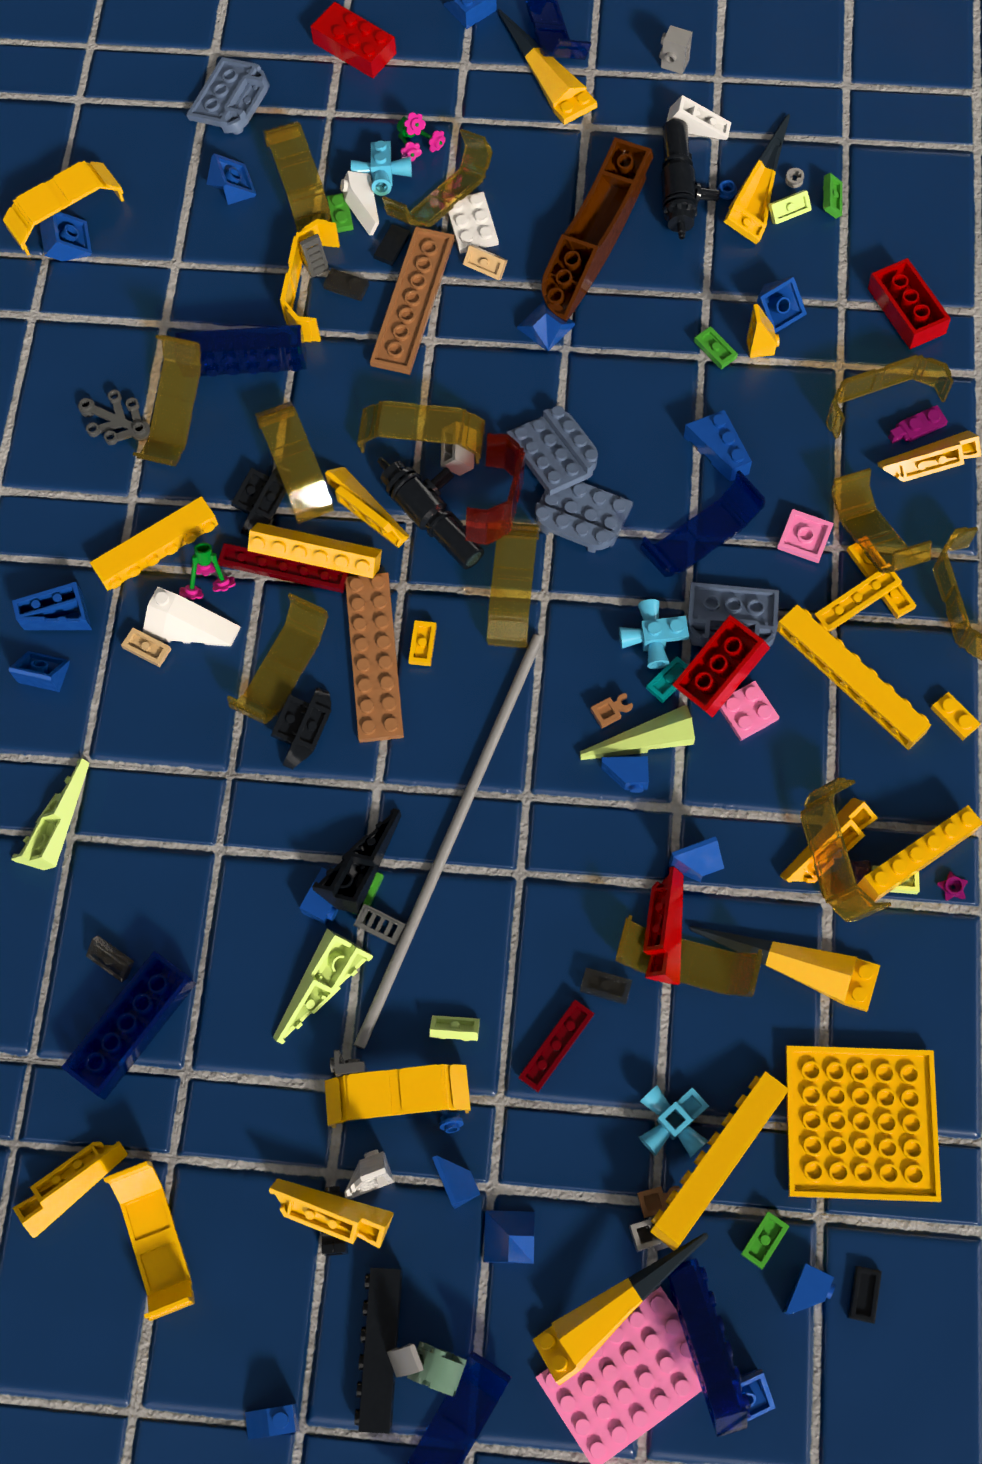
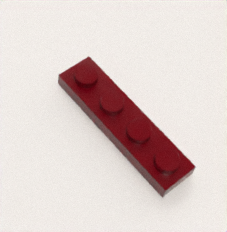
(556, 1046)

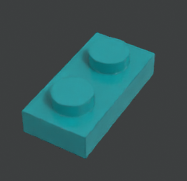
(662, 684)

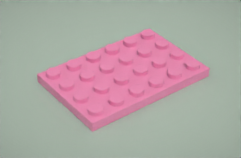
(628, 1382)

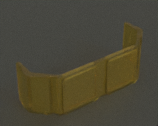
(298, 173)
(455, 188)
(915, 367)
(173, 401)
(422, 423)
(295, 462)
(870, 529)
(512, 587)
(950, 594)
(283, 662)
(831, 855)
(700, 964)

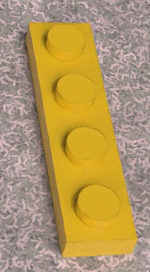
(857, 599)
(896, 600)

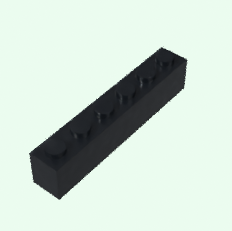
(379, 1337)

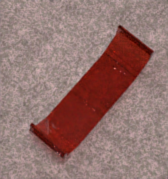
(491, 524)

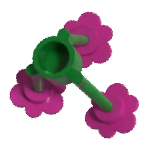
(204, 563)

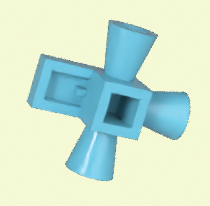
(382, 168)
(654, 633)
(674, 1121)

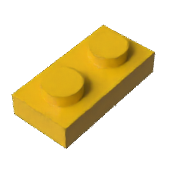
(422, 643)
(955, 716)

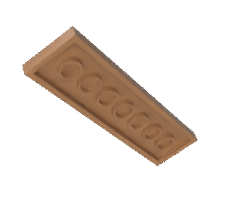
(412, 300)
(374, 658)

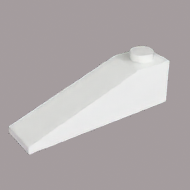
(179, 619)
(369, 1175)

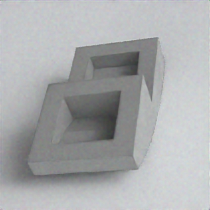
(405, 1360)

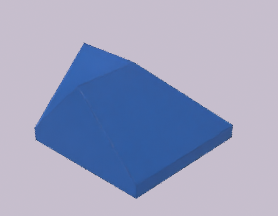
(231, 178)
(781, 302)
(545, 327)
(698, 859)
(456, 1181)
(509, 1237)

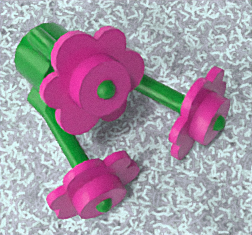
(414, 126)

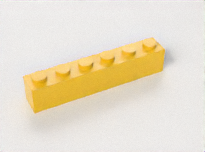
(154, 543)
(314, 550)
(920, 853)

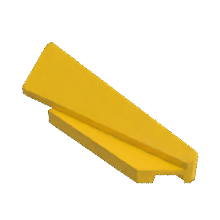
(933, 457)
(364, 506)
(852, 819)
(67, 1184)
(332, 1213)

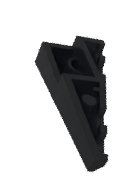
(351, 879)

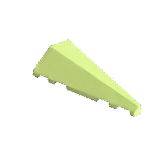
(661, 732)
(49, 834)
(330, 966)

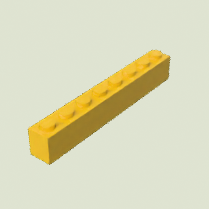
(853, 677)
(719, 1161)

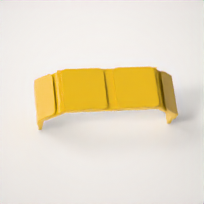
(55, 196)
(329, 237)
(397, 1092)
(153, 1239)

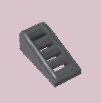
(314, 257)
(361, 916)

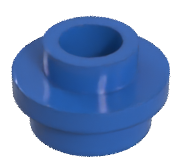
(727, 189)
(451, 1122)

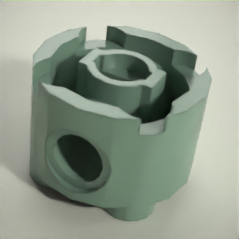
(441, 1369)

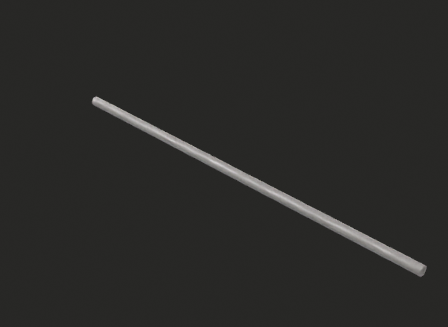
(447, 844)

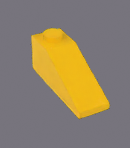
(761, 335)

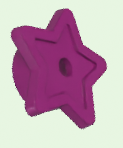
(959, 887)

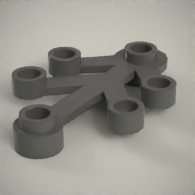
(115, 420)

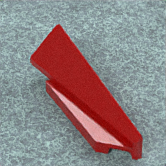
(664, 929)

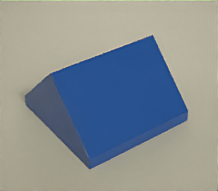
(40, 671)
(758, 1393)

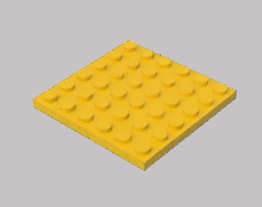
(862, 1124)

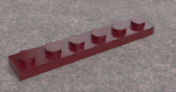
(244, 560)

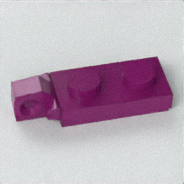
(918, 425)

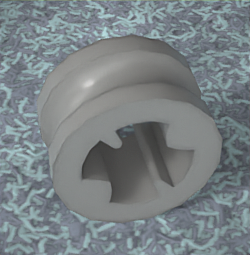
(794, 172)

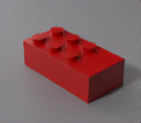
(353, 40)
(909, 303)
(721, 666)

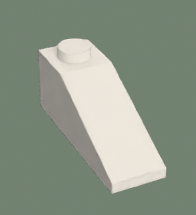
(699, 119)
(361, 199)

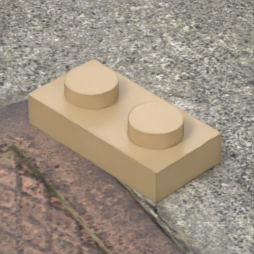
(485, 262)
(146, 647)

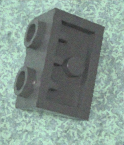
(350, 1066)

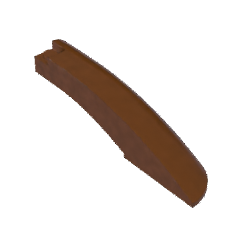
(595, 227)

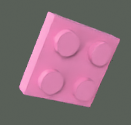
(805, 536)
(748, 711)

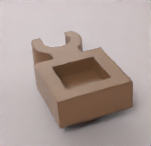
(609, 711)
(653, 1200)

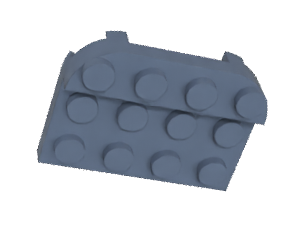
(230, 95)
(556, 450)
(583, 515)
(714, 603)

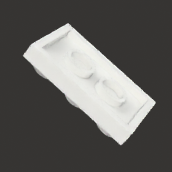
(472, 223)

